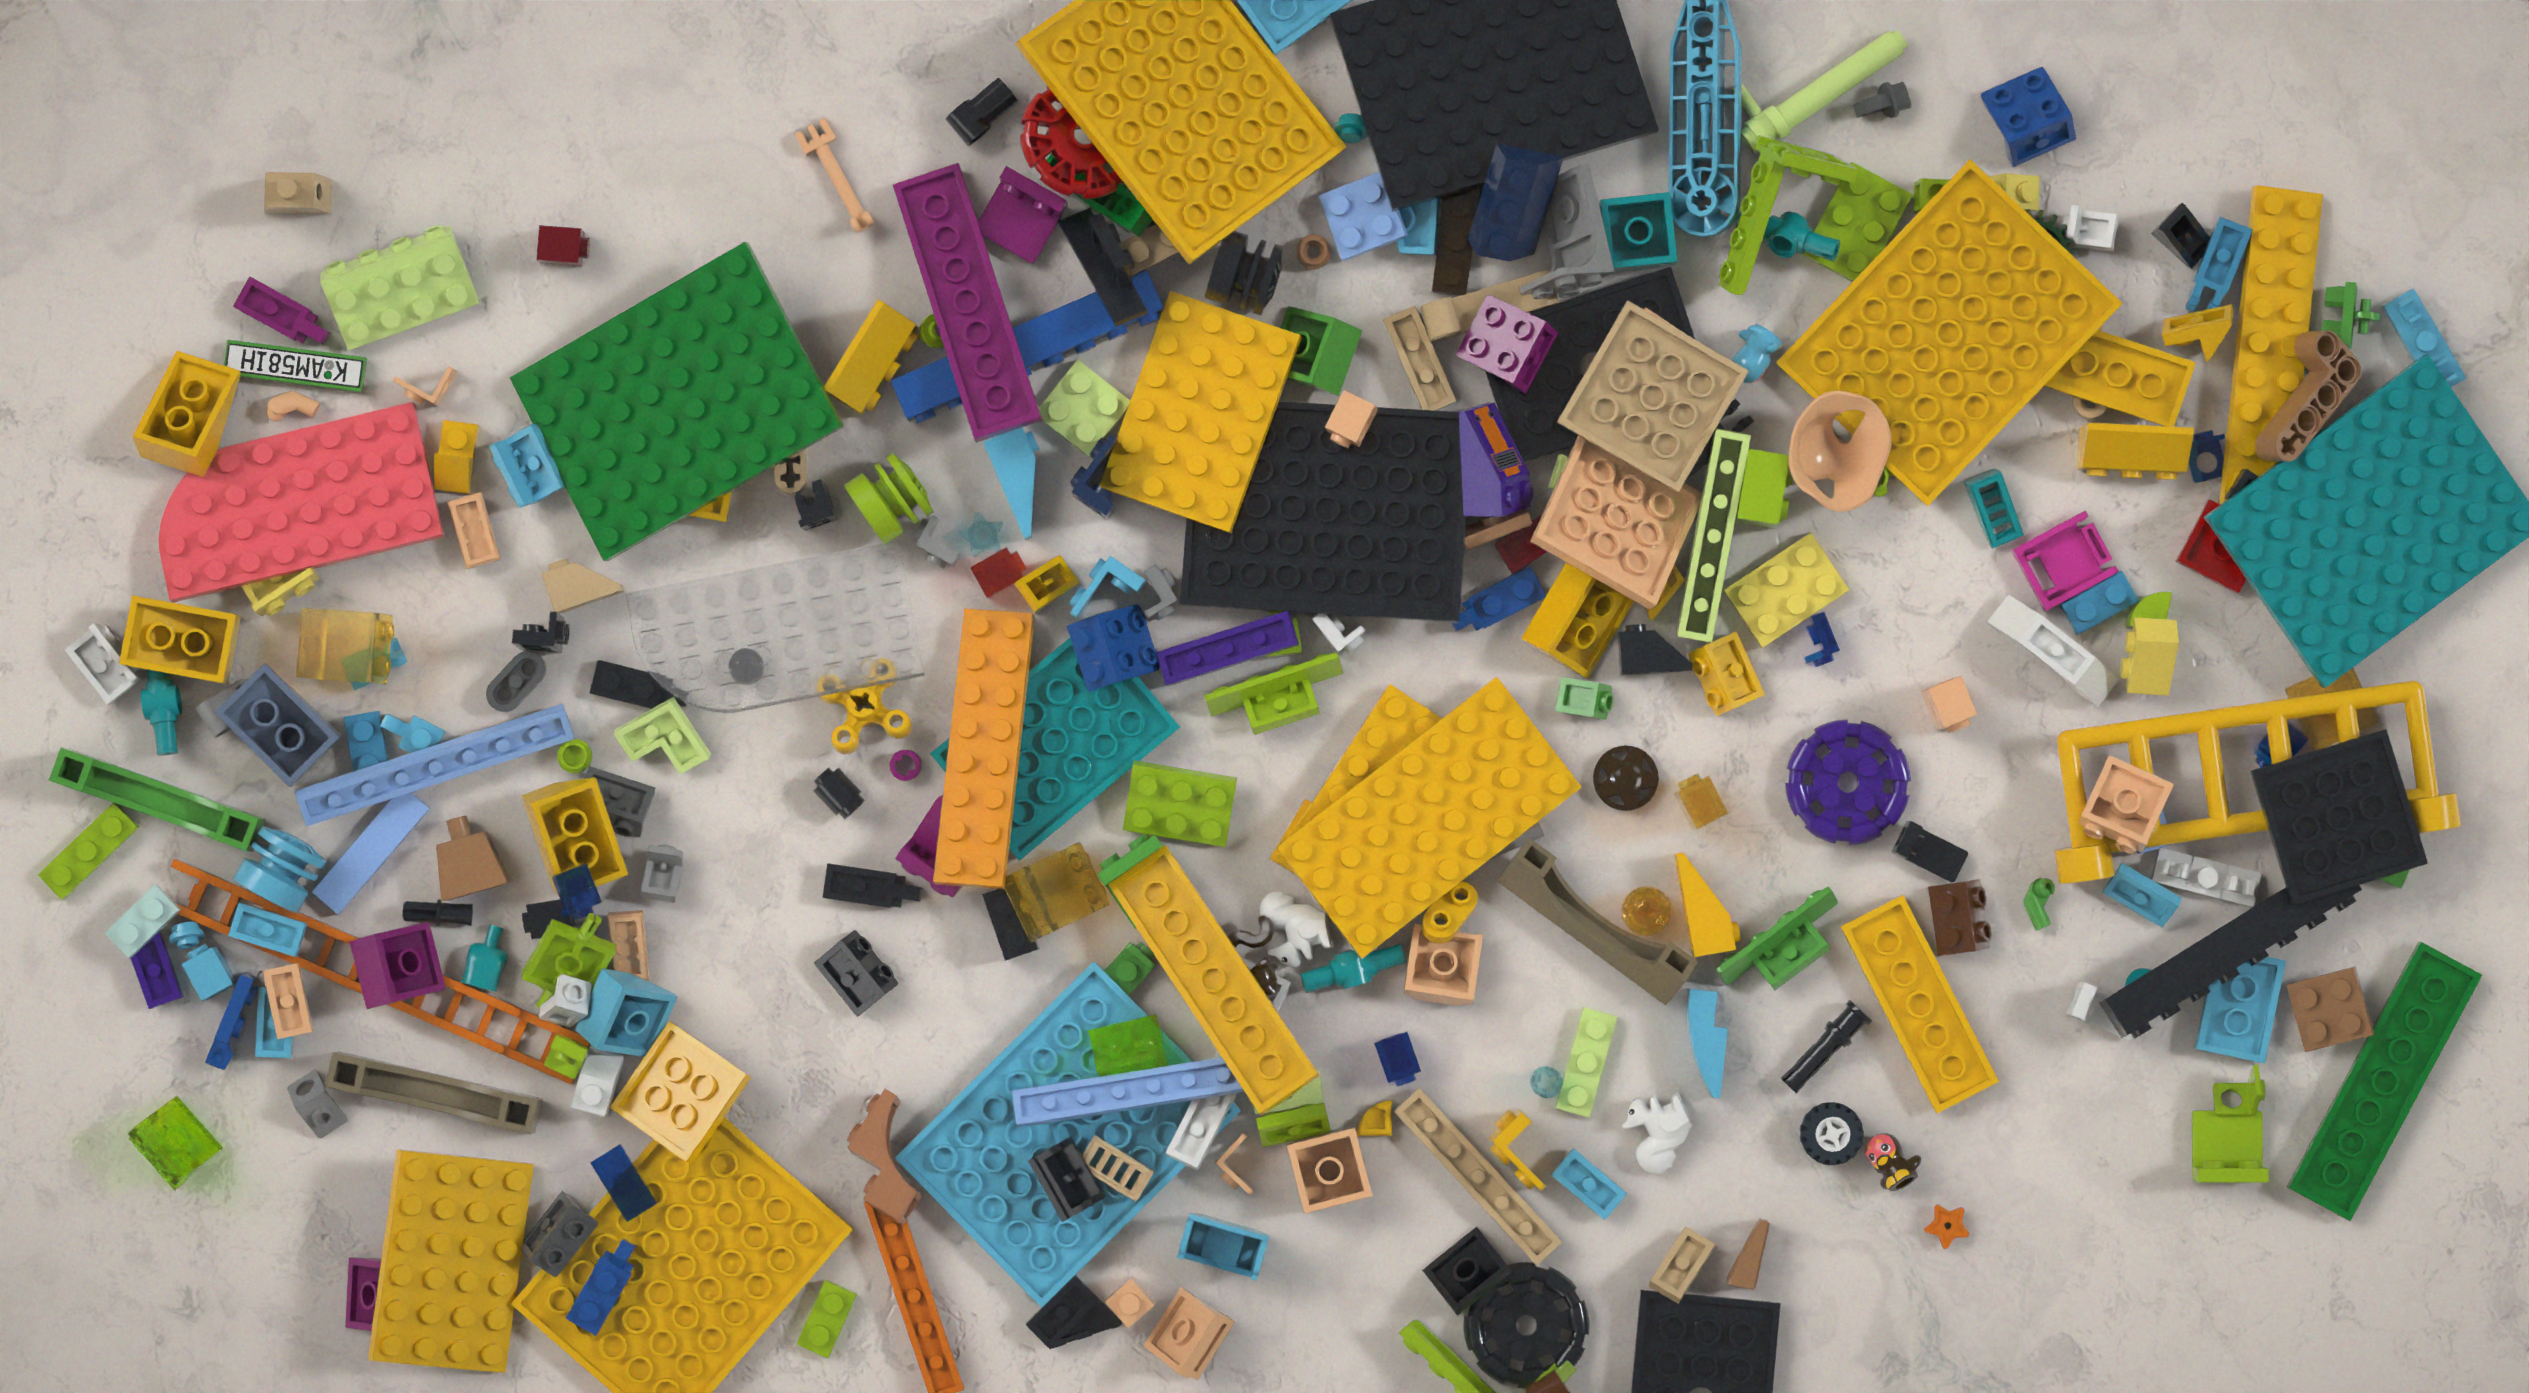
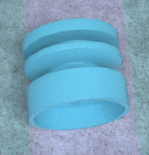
(280, 869)

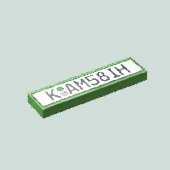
(296, 365)

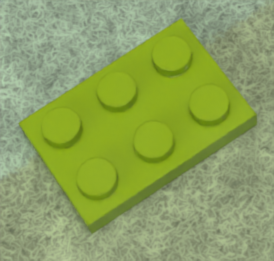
(1862, 219)
(1179, 803)

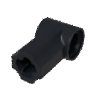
(975, 117)

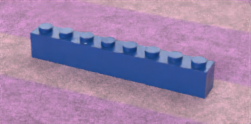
(1039, 342)

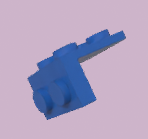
(1113, 647)

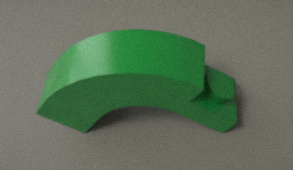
(1118, 207)

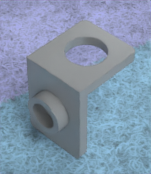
(317, 1106)

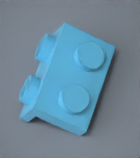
(527, 466)

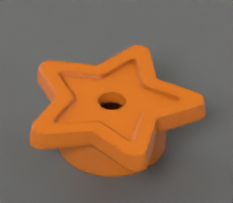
(1943, 1216)

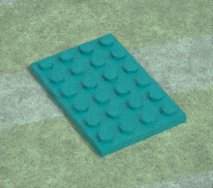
(1074, 744)

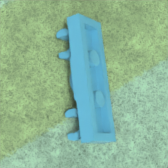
(2421, 334)

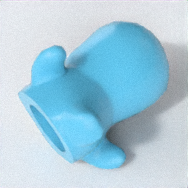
(1757, 351)

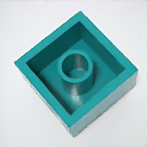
(1639, 231)

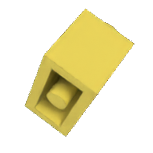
(2150, 656)

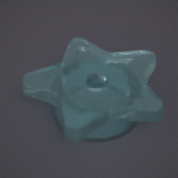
(979, 544)

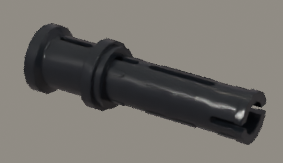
(1837, 1035)

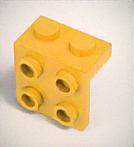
(1509, 1127)

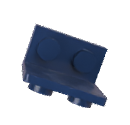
(1097, 497)

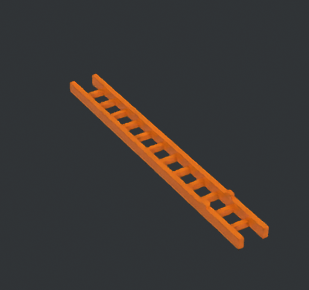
(351, 981)

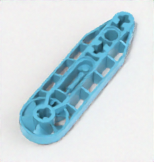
(1705, 89)

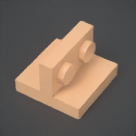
(1188, 1334)

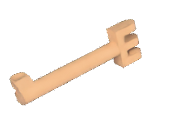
(860, 220)

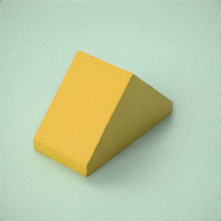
(1047, 583)

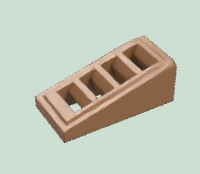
(1747, 1265)

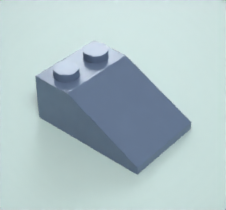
(278, 725)

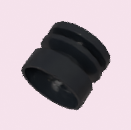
(1244, 272)

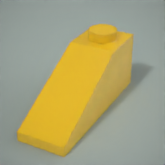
(1706, 918)

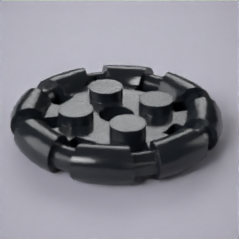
(1548, 1325)

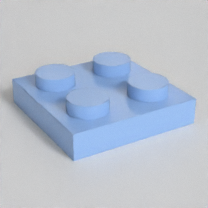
(1361, 217)

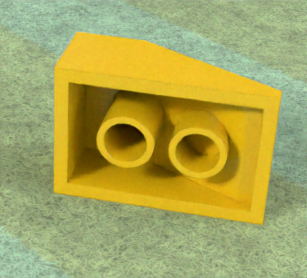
(187, 414)
(180, 639)

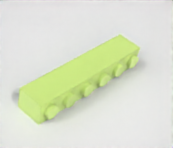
(1713, 535)

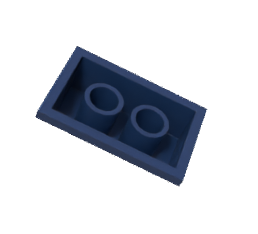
(1514, 203)

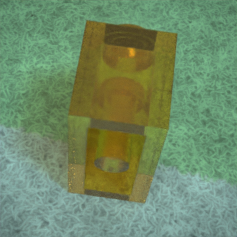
(1699, 801)

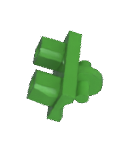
(2345, 298)

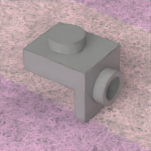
(937, 552)
(1162, 584)
(662, 873)

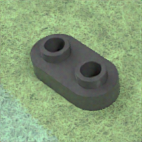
(515, 680)

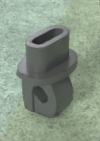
(1889, 100)

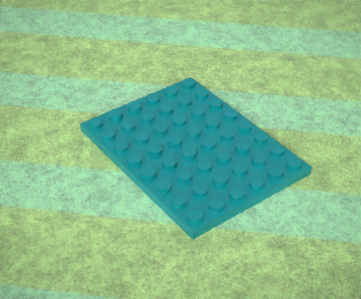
(2374, 521)

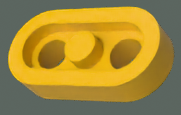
(1452, 911)

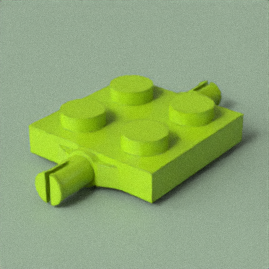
(568, 952)

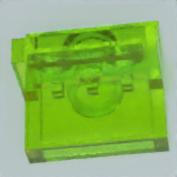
(1128, 1046)
(174, 1142)

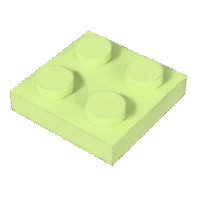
(1083, 407)

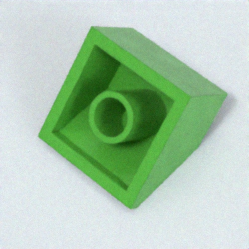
(1323, 350)

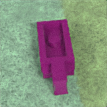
(279, 312)

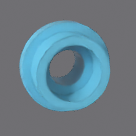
(186, 935)

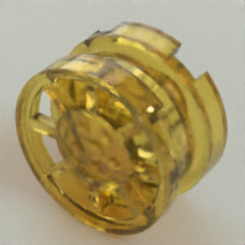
(1646, 910)

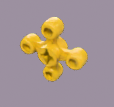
(857, 720)

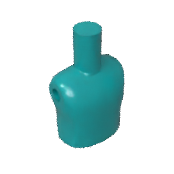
(485, 961)

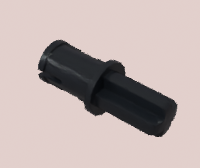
(438, 913)

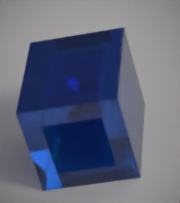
(1398, 1058)

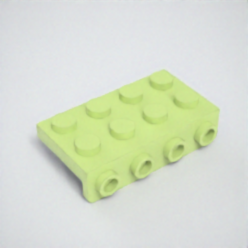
(398, 286)

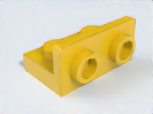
(1725, 674)

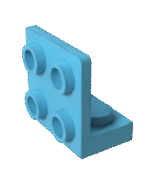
(1122, 578)

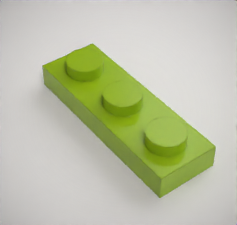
(88, 851)

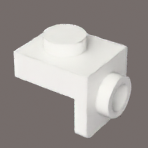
(2091, 229)

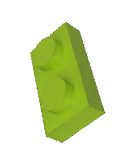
(1293, 1124)
(826, 1319)

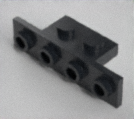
(1104, 264)

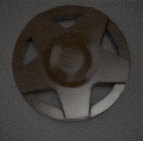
(1625, 778)

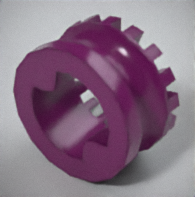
(898, 756)

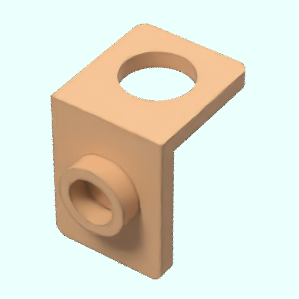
(420, 396)
(1229, 1175)

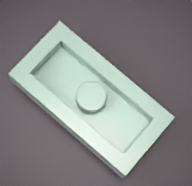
(142, 921)

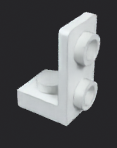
(2086, 1007)

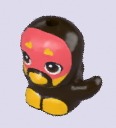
(1889, 1160)

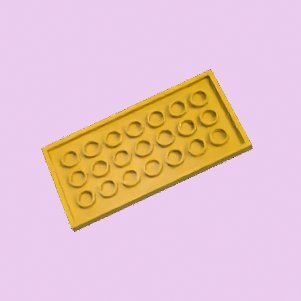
(1428, 817)

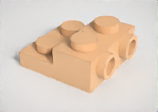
(2125, 805)

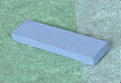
(370, 851)

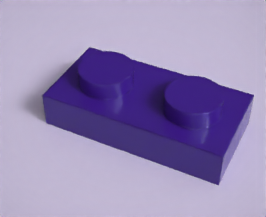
(156, 973)

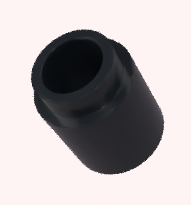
(838, 792)

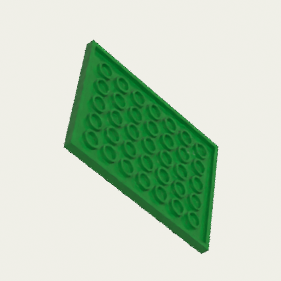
(677, 401)

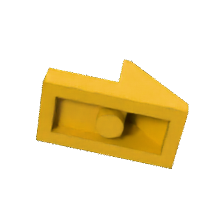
(2206, 325)
(455, 457)

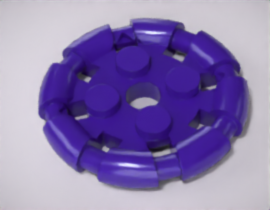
(1869, 782)

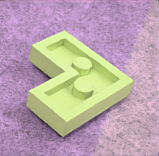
(664, 727)

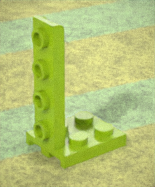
(1759, 201)
(1448, 1365)

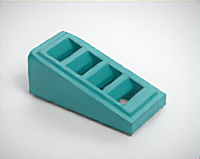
(1981, 480)

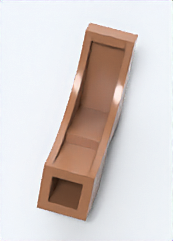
(871, 1143)

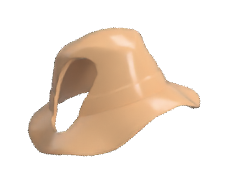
(1852, 465)

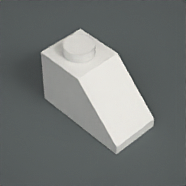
(598, 1081)

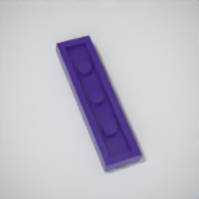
(1227, 648)

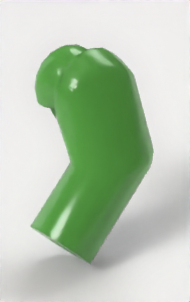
(2035, 901)

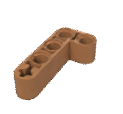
(2330, 376)

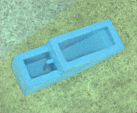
(1706, 1040)

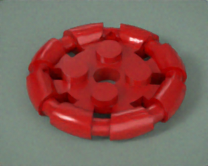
(1071, 155)

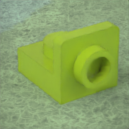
(566, 1056)

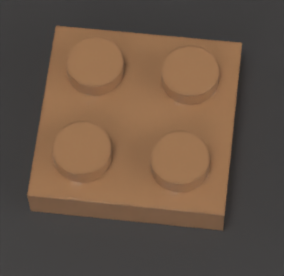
(2330, 1009)

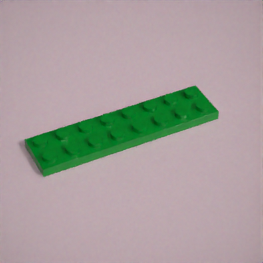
(2384, 1081)

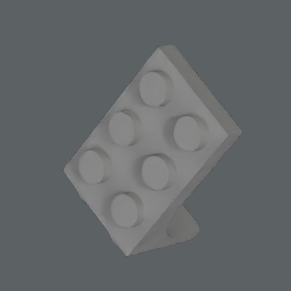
(1574, 238)

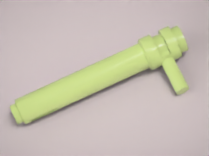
(1778, 120)

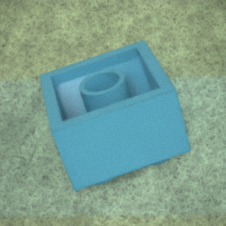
(625, 1013)

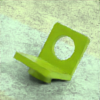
(2250, 1094)

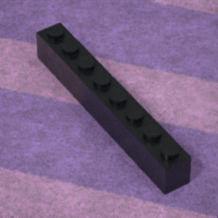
(2216, 958)

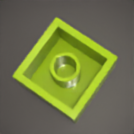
(1763, 489)

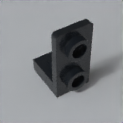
(1929, 851)

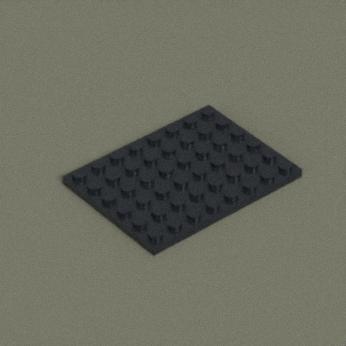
(1470, 74)
(1341, 525)

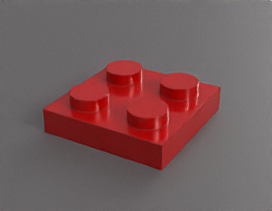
(2208, 556)

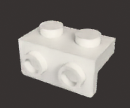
(99, 660)

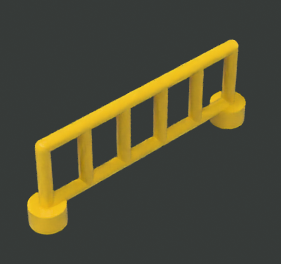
(2092, 858)

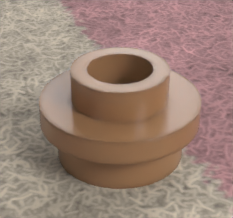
(1313, 240)

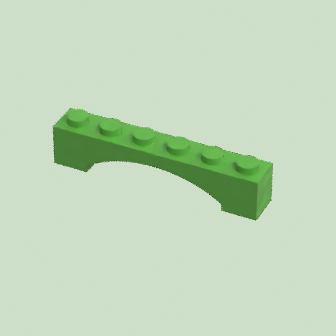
(156, 799)

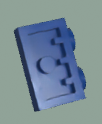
(2030, 116)

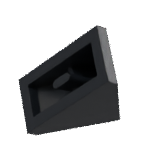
(2183, 235)

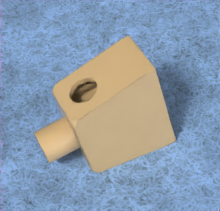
(297, 193)

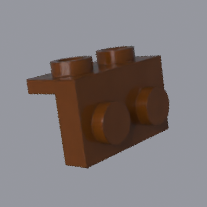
(1959, 917)

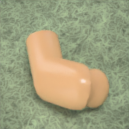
(289, 401)

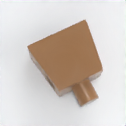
(468, 862)

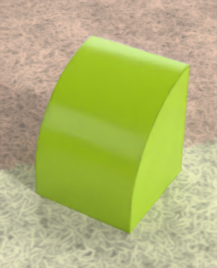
(2151, 606)

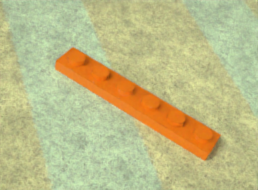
(916, 1303)

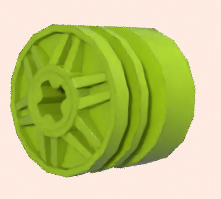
(889, 498)

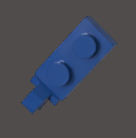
(1501, 600)
(232, 1023)
(602, 1289)

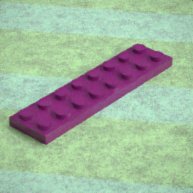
(967, 302)

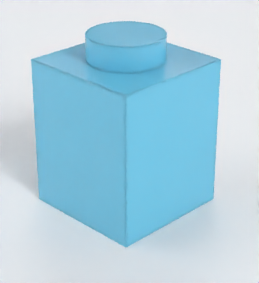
(208, 972)

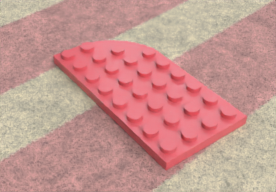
(300, 503)

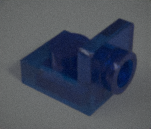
(1821, 633)

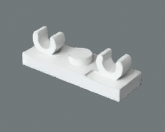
(2206, 877)

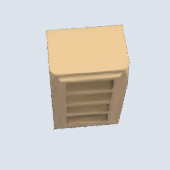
(1140, 1184)

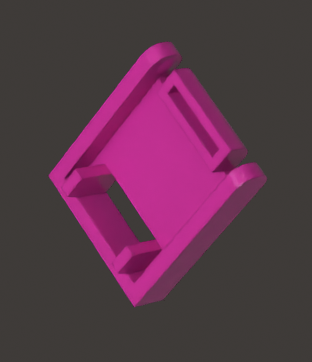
(2070, 559)

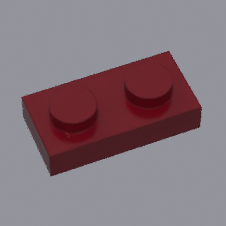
(1517, 549)

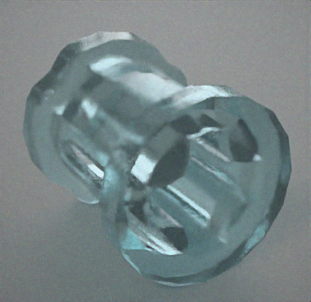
(1536, 1077)

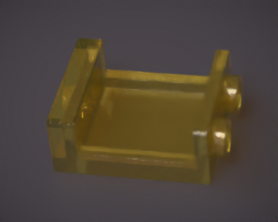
(344, 646)
(1055, 891)

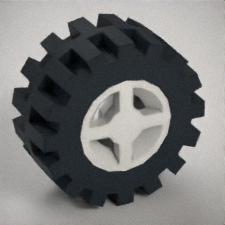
(1846, 1139)

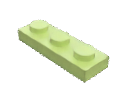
(1586, 1062)

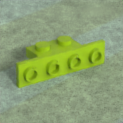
(1279, 696)

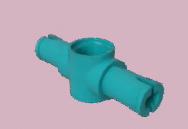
(1792, 234)
(162, 705)
(1351, 970)

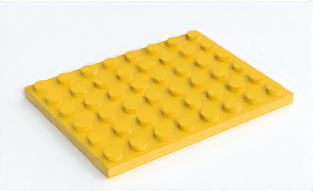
(1183, 109)
(1952, 329)
(707, 1273)

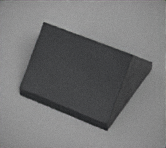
(1464, 1271)

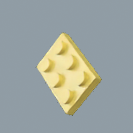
(1786, 590)

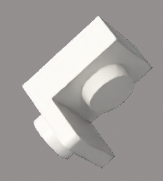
(1331, 629)
(569, 1003)

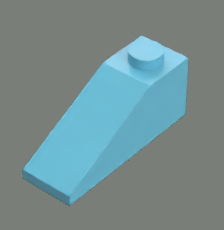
(1016, 470)

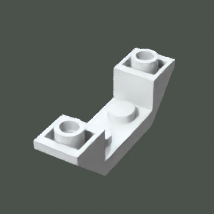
(2054, 649)

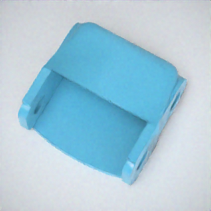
(1223, 1245)

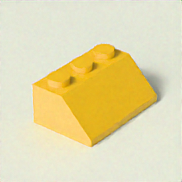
(872, 358)
(2134, 450)
(1577, 620)
(574, 830)

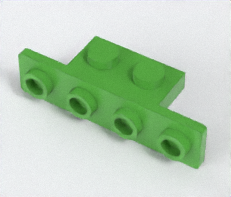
(1784, 947)

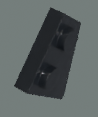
(1071, 1316)

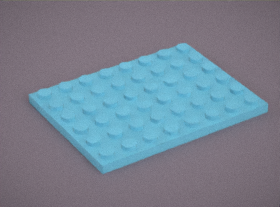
(978, 1157)

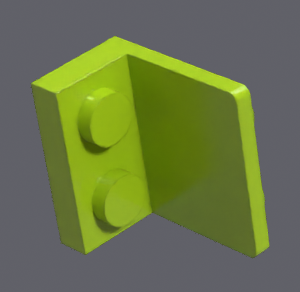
(2227, 1148)

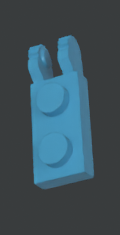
(2219, 262)

